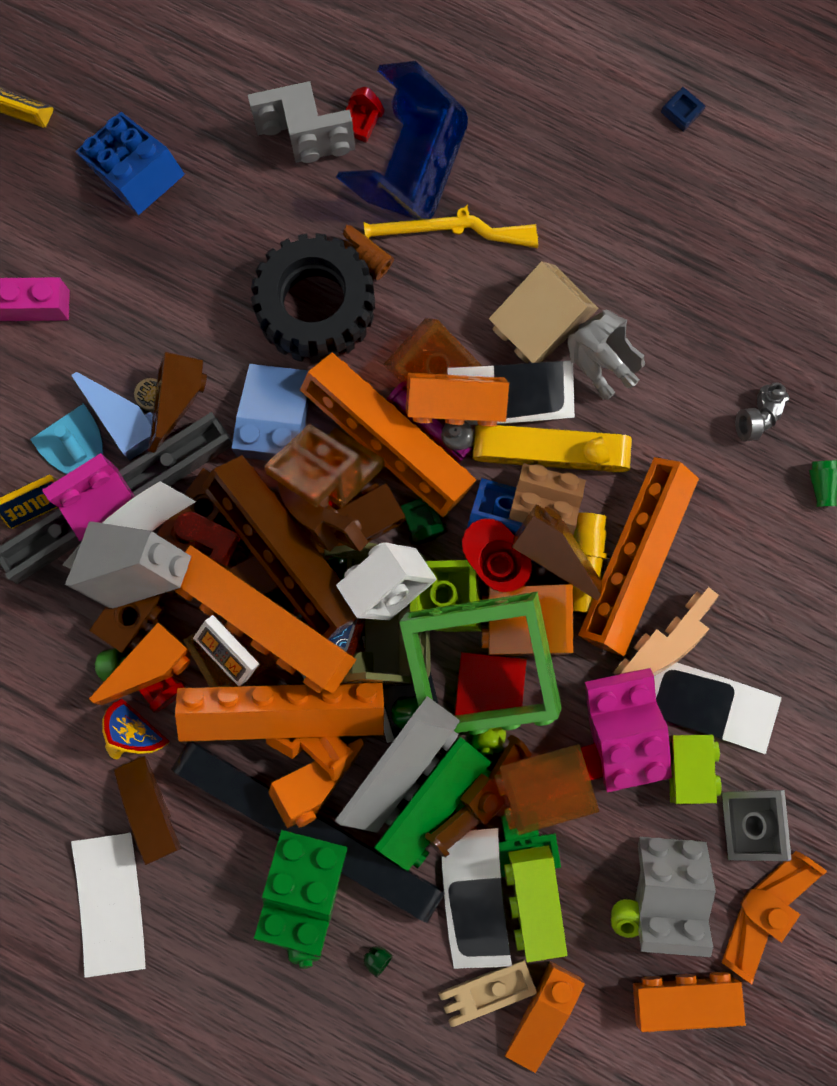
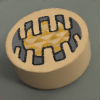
(145, 394)

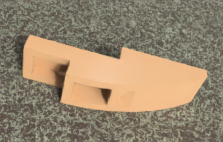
(661, 651)

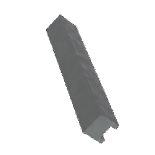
(169, 464)

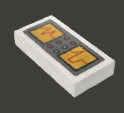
(226, 650)

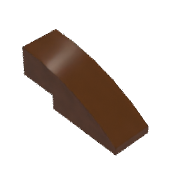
(146, 810)

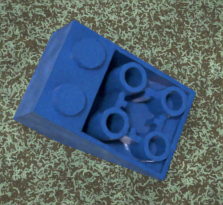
(130, 162)

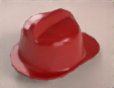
(491, 555)

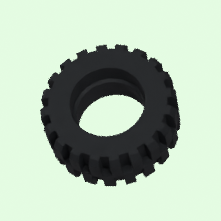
(309, 259)

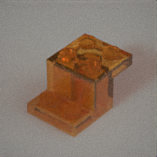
(324, 466)

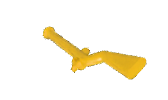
(519, 235)

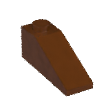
(176, 389)
(552, 545)

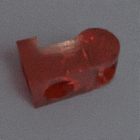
(198, 529)

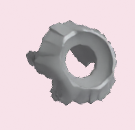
(604, 344)

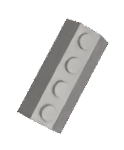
(400, 767)

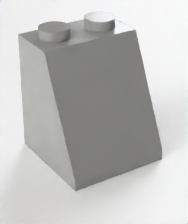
(125, 565)

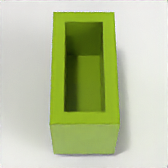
(694, 769)

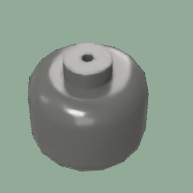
(457, 436)

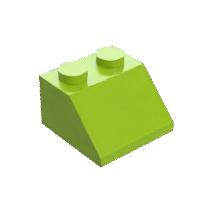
(454, 585)

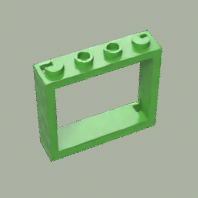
(477, 612)

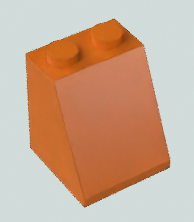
(512, 635)

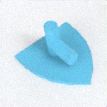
(70, 440)

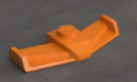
(327, 751)
(767, 912)

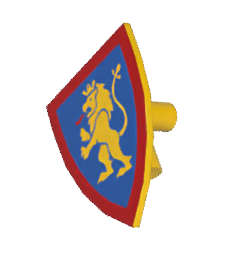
(129, 732)

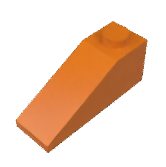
(150, 662)
(306, 790)
(545, 1016)

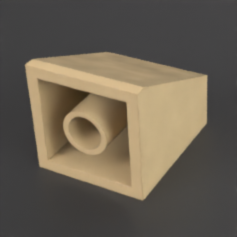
(542, 313)

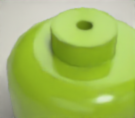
(490, 741)
(625, 918)

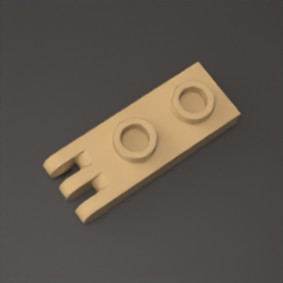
(488, 992)

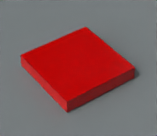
(489, 683)

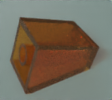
(546, 790)

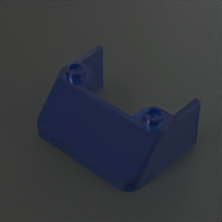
(424, 149)

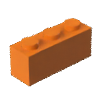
(456, 398)
(688, 1002)

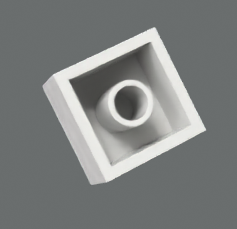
(385, 581)

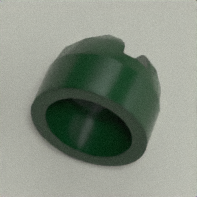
(377, 960)

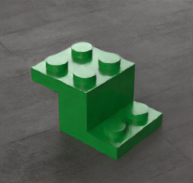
(300, 893)

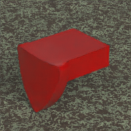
(365, 111)
(161, 694)

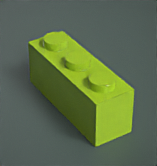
(536, 904)

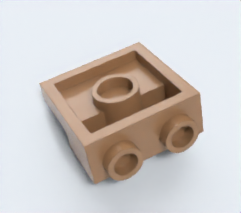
(547, 489)

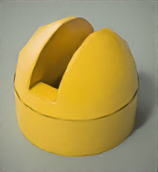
(596, 451)

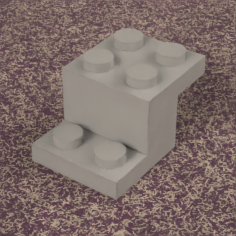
(296, 110)
(675, 896)

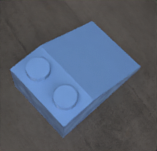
(269, 411)

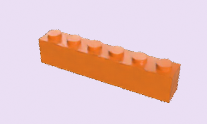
(387, 433)
(639, 556)
(265, 622)
(279, 712)

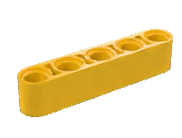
(548, 447)

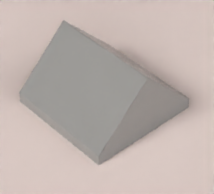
(756, 825)

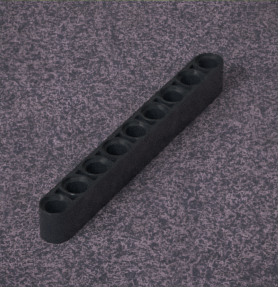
(361, 861)

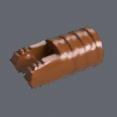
(375, 257)

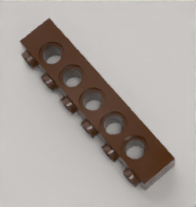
(110, 623)

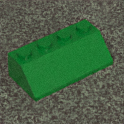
(432, 805)

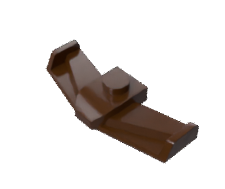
(480, 801)

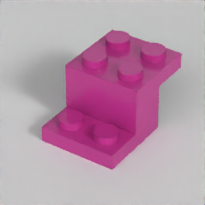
(89, 493)
(628, 730)

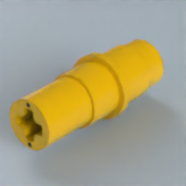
(591, 537)

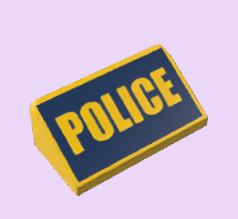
(25, 109)
(26, 503)

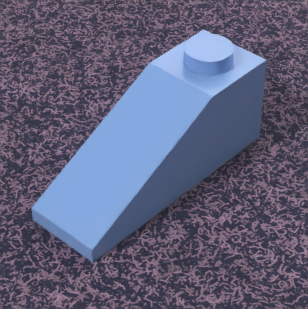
(122, 418)

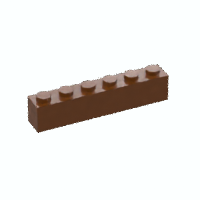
(375, 511)
(280, 546)

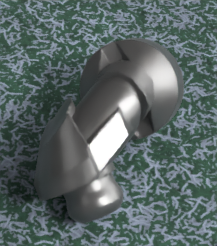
(752, 422)

